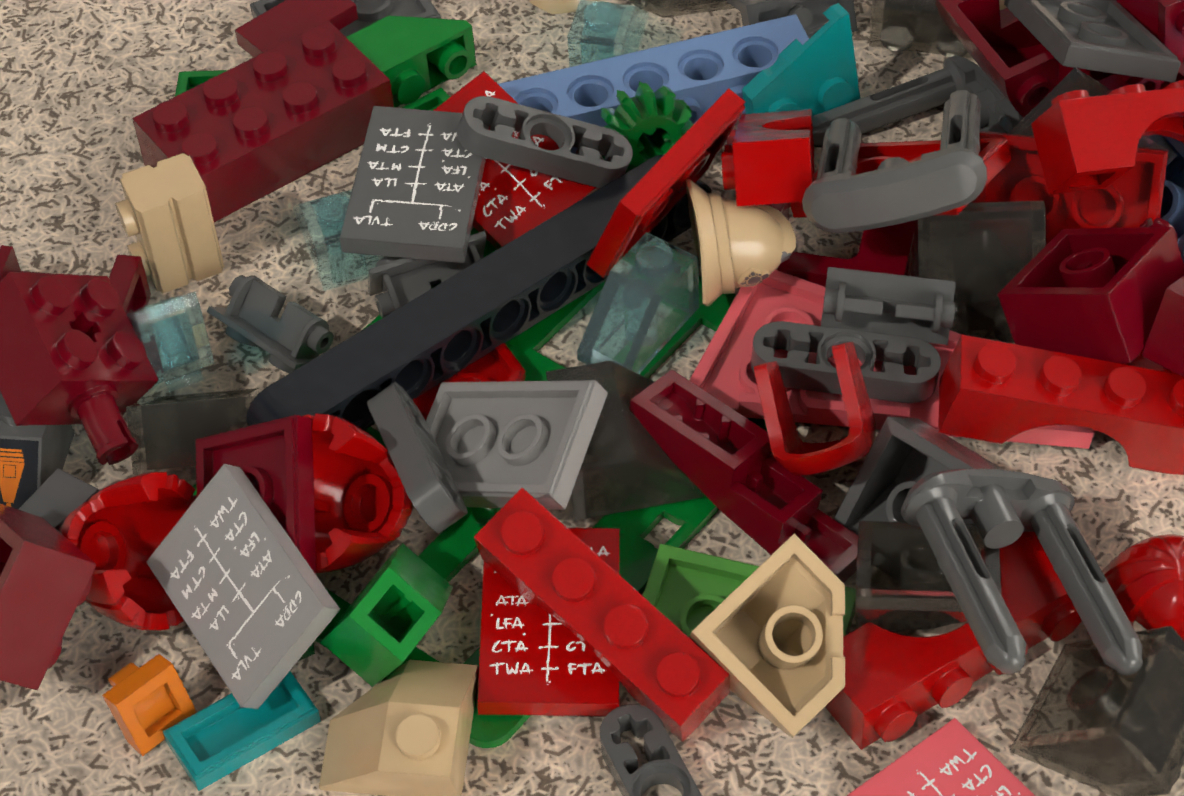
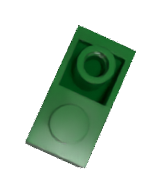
(417, 52)
(389, 616)

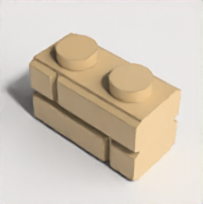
(171, 223)

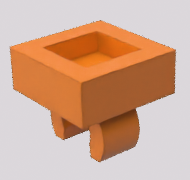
(148, 702)

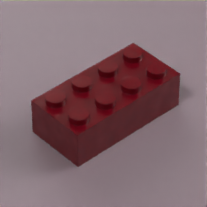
(269, 117)

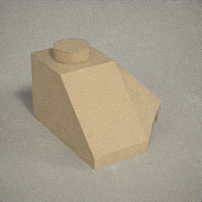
(781, 637)
(405, 734)

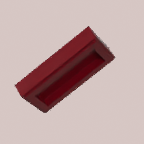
(290, 20)

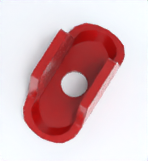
(815, 458)

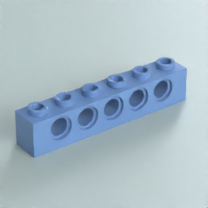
(692, 68)

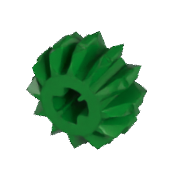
(648, 121)

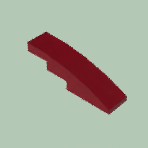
(734, 469)

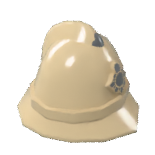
(736, 242)

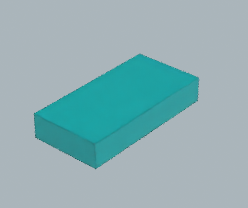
(231, 736)

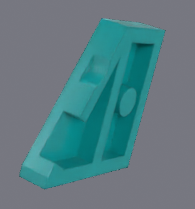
(809, 75)

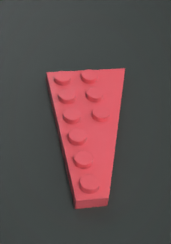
(728, 373)

